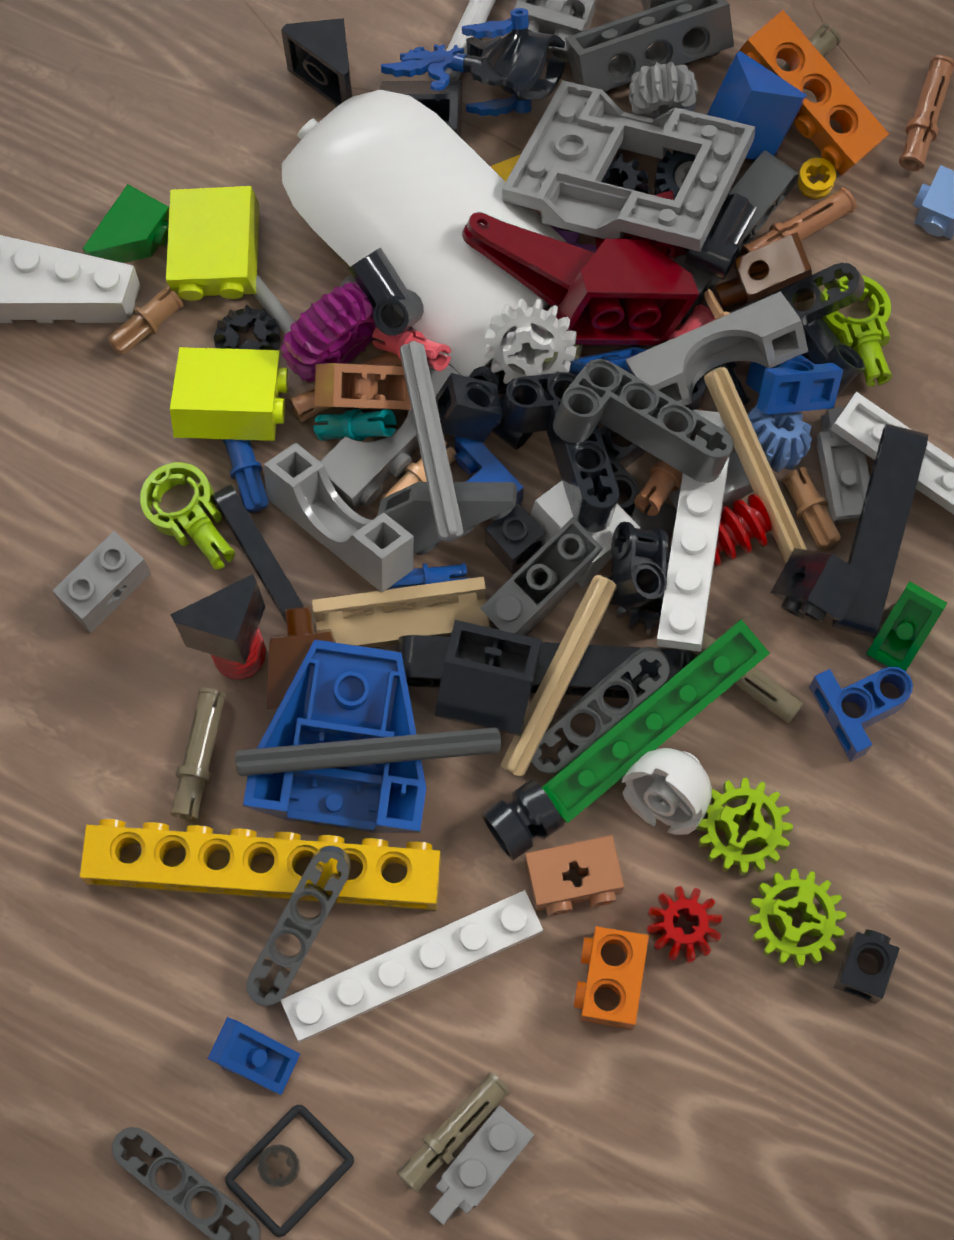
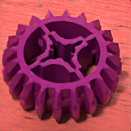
(330, 331)

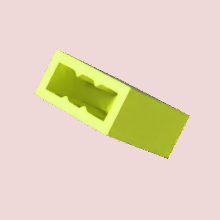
(213, 242)
(228, 394)

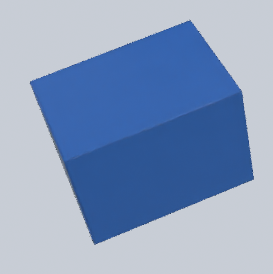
(759, 99)

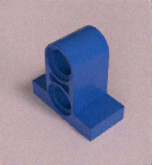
(795, 385)
(868, 697)

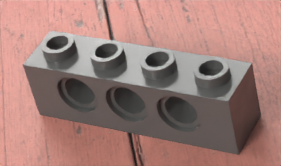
(631, 36)

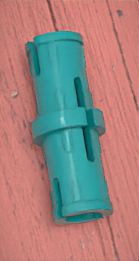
(355, 424)

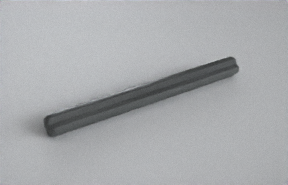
(367, 751)

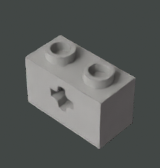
(102, 582)

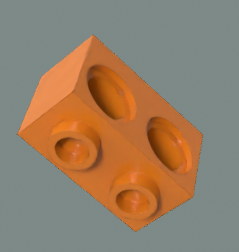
(622, 979)

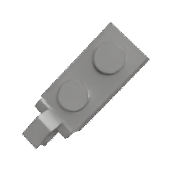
(843, 471)
(480, 1164)

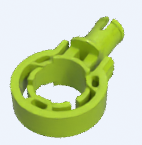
(866, 334)
(192, 517)

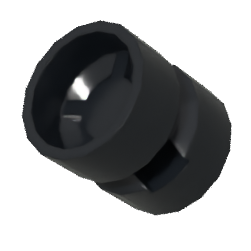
(522, 819)

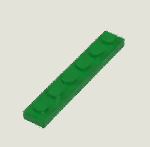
(655, 720)

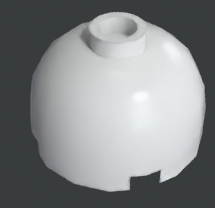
(670, 788)

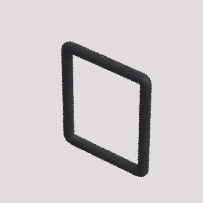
(315, 1197)

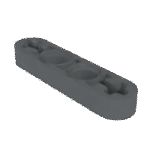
(603, 714)
(298, 925)
(189, 1186)

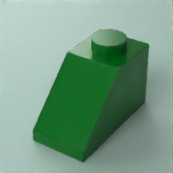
(130, 228)

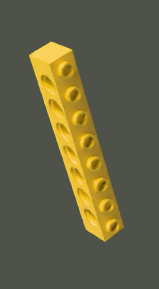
(106, 841)

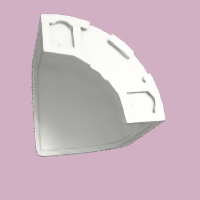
(406, 183)

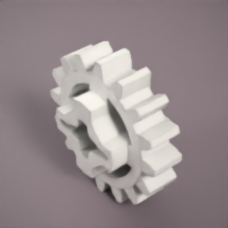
(534, 340)

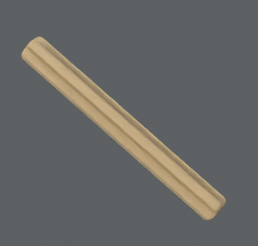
(754, 460)
(559, 674)

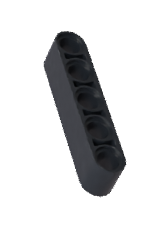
(883, 525)

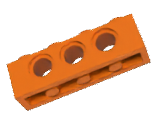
(834, 98)

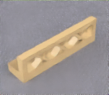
(383, 617)

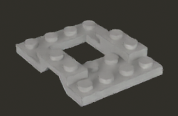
(576, 144)

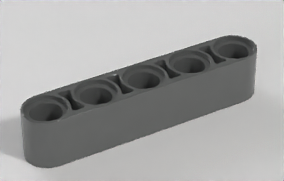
(765, 187)

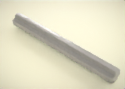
(431, 441)

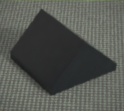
(319, 57)
(223, 621)

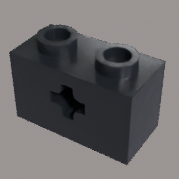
(817, 585)

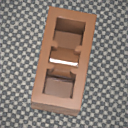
(361, 386)
(592, 858)

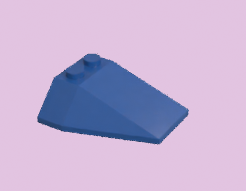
(337, 697)

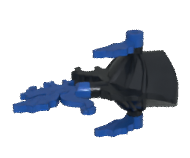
(504, 62)

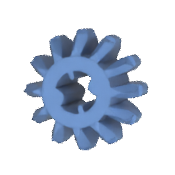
(782, 437)

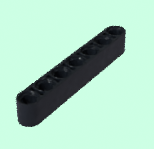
(426, 655)

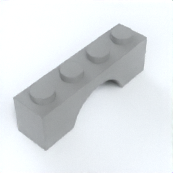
(759, 333)
(362, 467)
(302, 490)

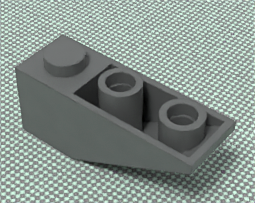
(475, 500)
(543, 580)

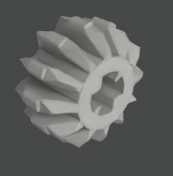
(662, 89)

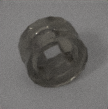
(265, 1170)

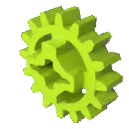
(759, 834)
(803, 900)

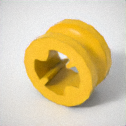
(812, 168)

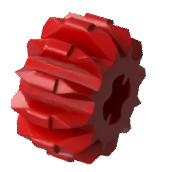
(675, 936)

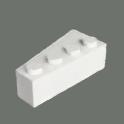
(63, 285)

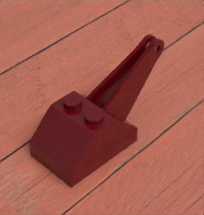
(611, 295)

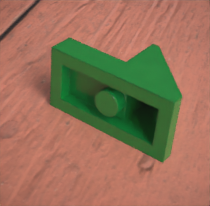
(906, 627)

